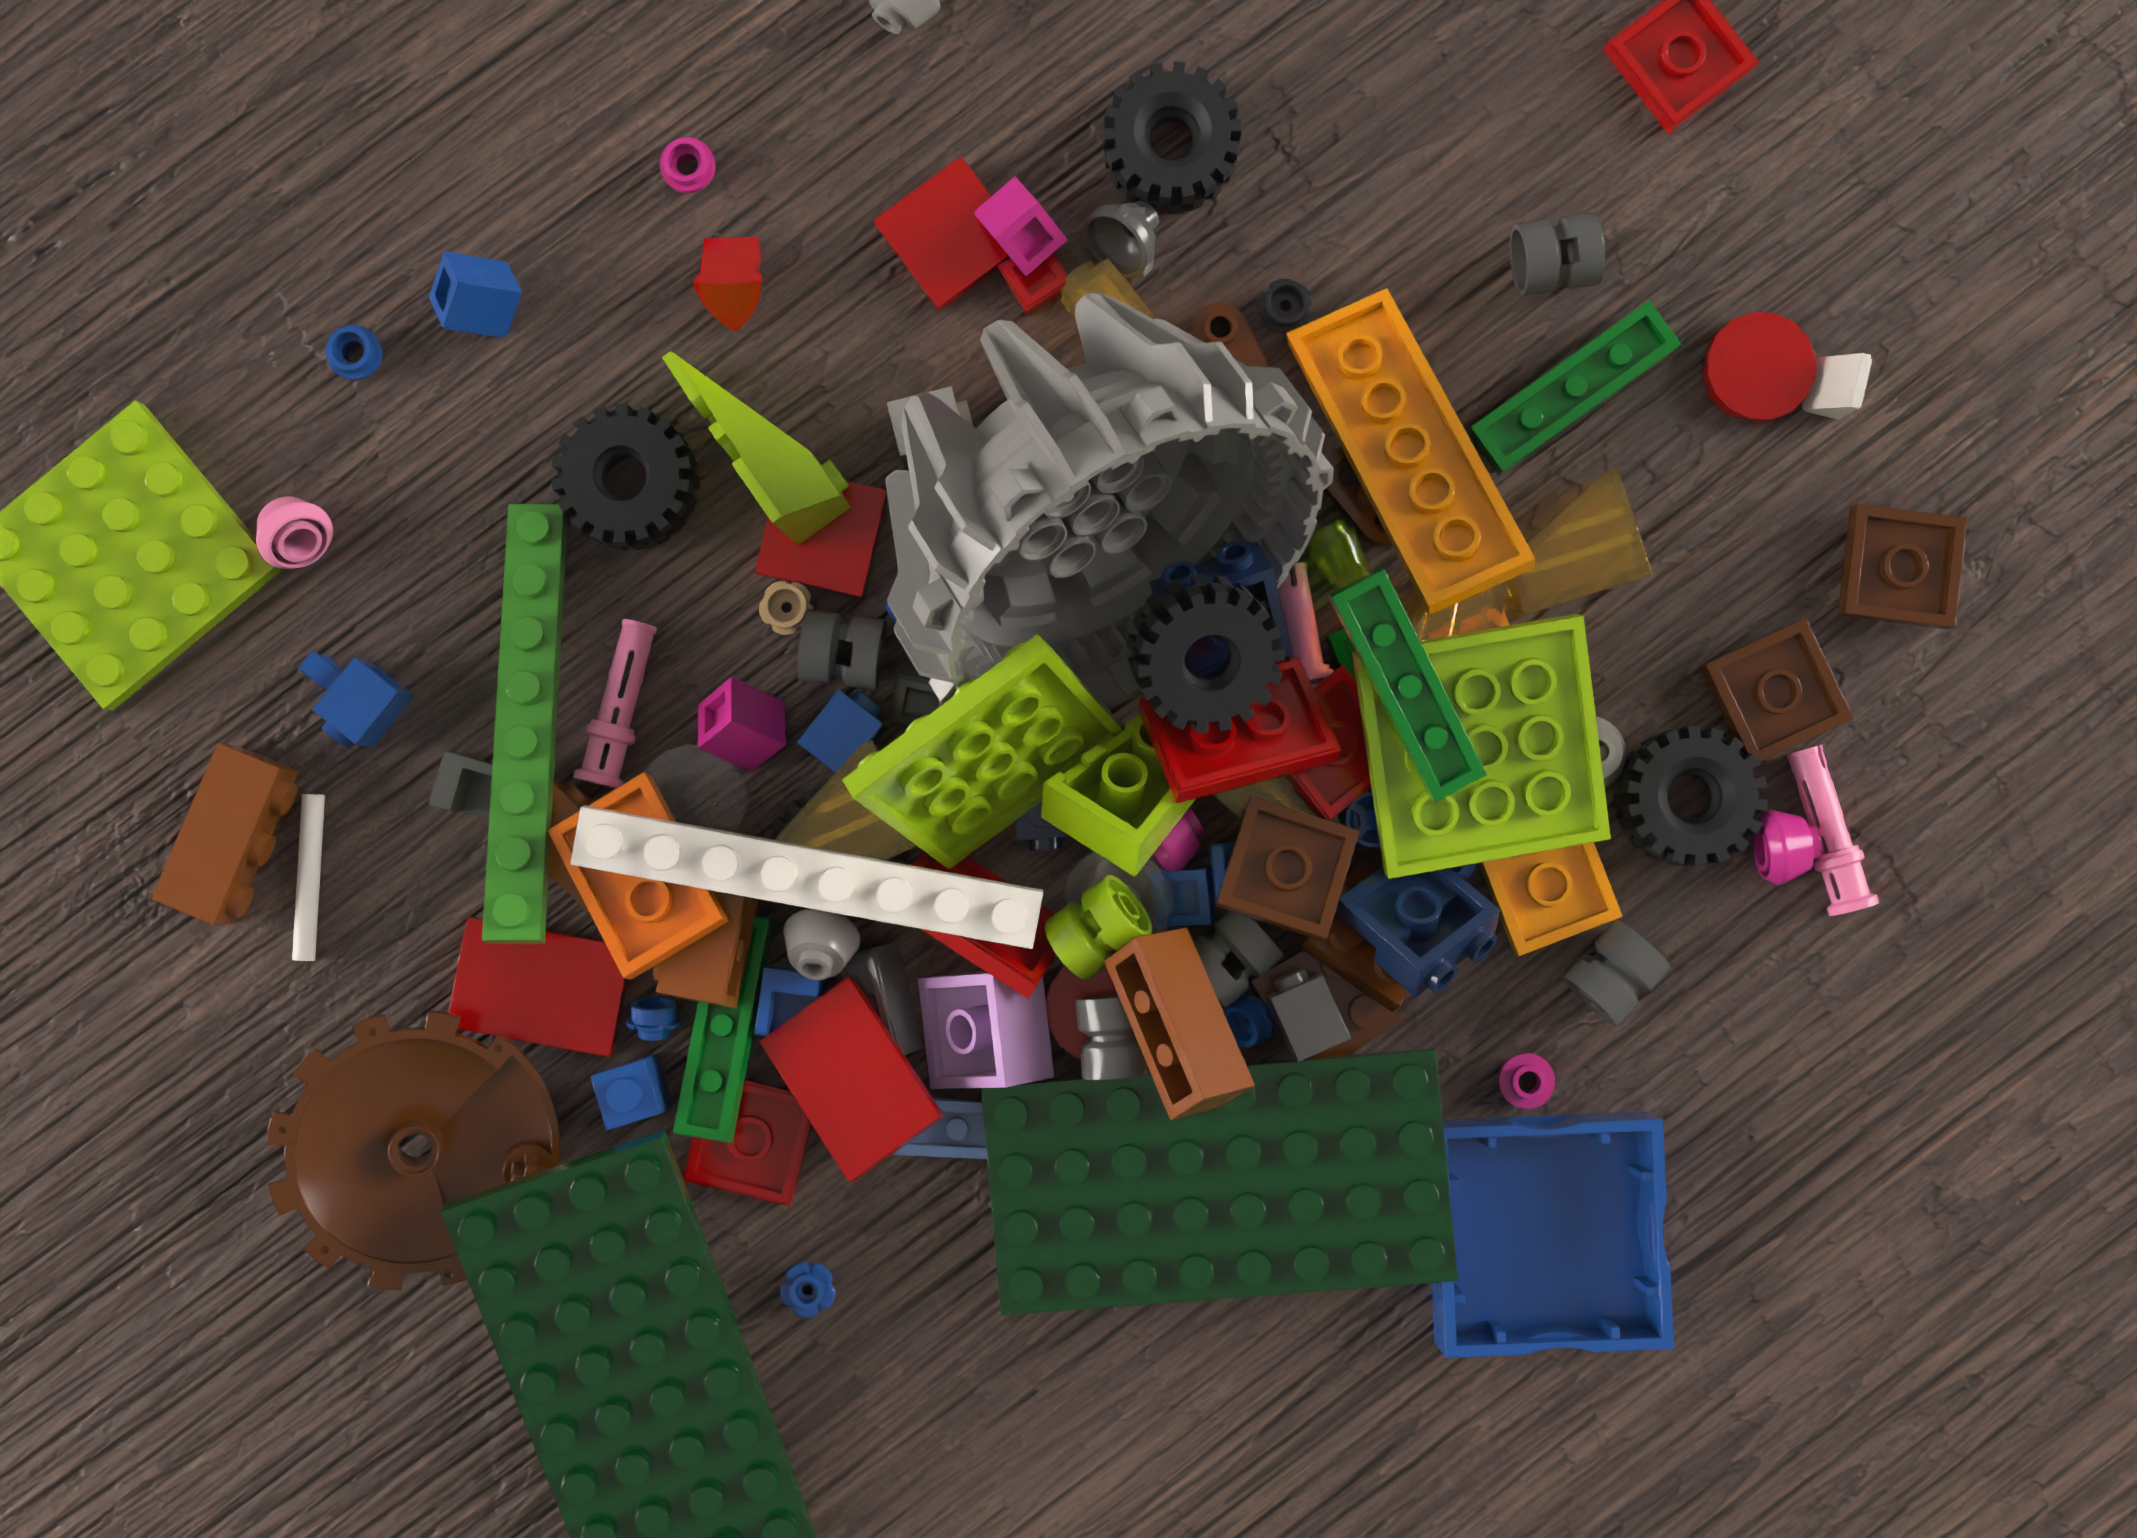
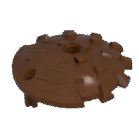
(344, 1155)

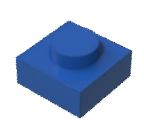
(1192, 896)

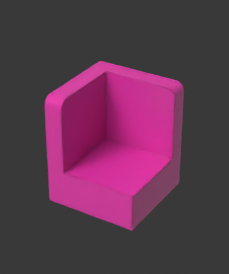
(1020, 226)
(741, 724)

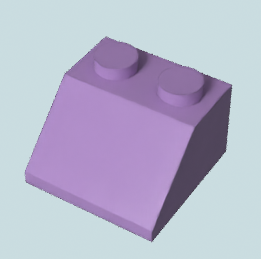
(983, 1032)

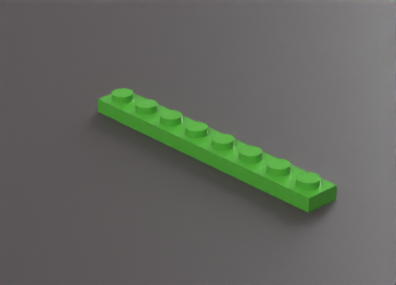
(525, 726)

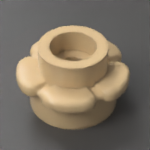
(771, 606)

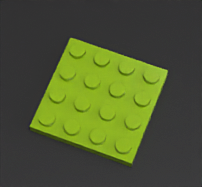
(126, 556)
(1535, 730)
(984, 753)

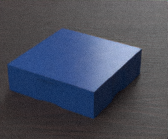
(1556, 1236)

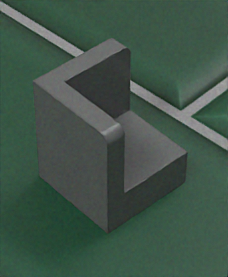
(463, 785)

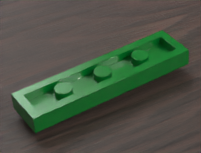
(1574, 387)
(1407, 684)
(721, 1052)

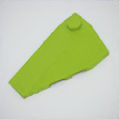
(778, 471)

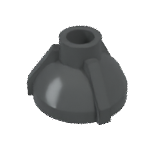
(1123, 236)

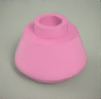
(292, 533)

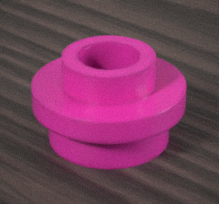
(680, 151)
(1511, 1072)

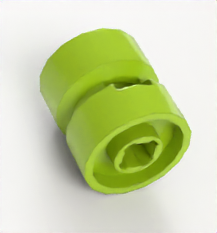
(1092, 931)

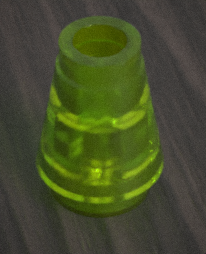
(1337, 553)

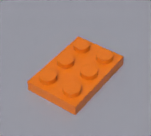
(636, 915)

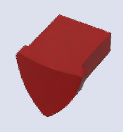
(730, 279)

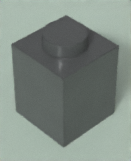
(1307, 1014)

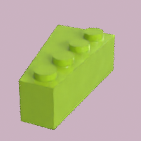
(1115, 800)

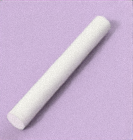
(308, 877)

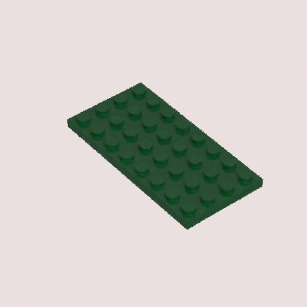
(1290, 1188)
(626, 1351)

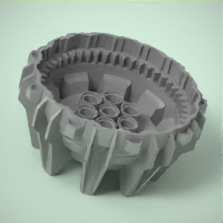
(1089, 493)

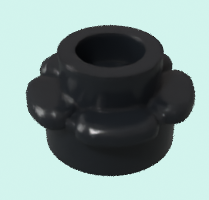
(1285, 291)

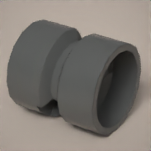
(1537, 254)
(823, 644)
(1253, 954)
(1616, 972)
(1112, 1043)

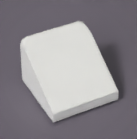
(1838, 385)

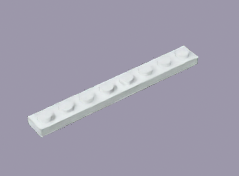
(806, 876)

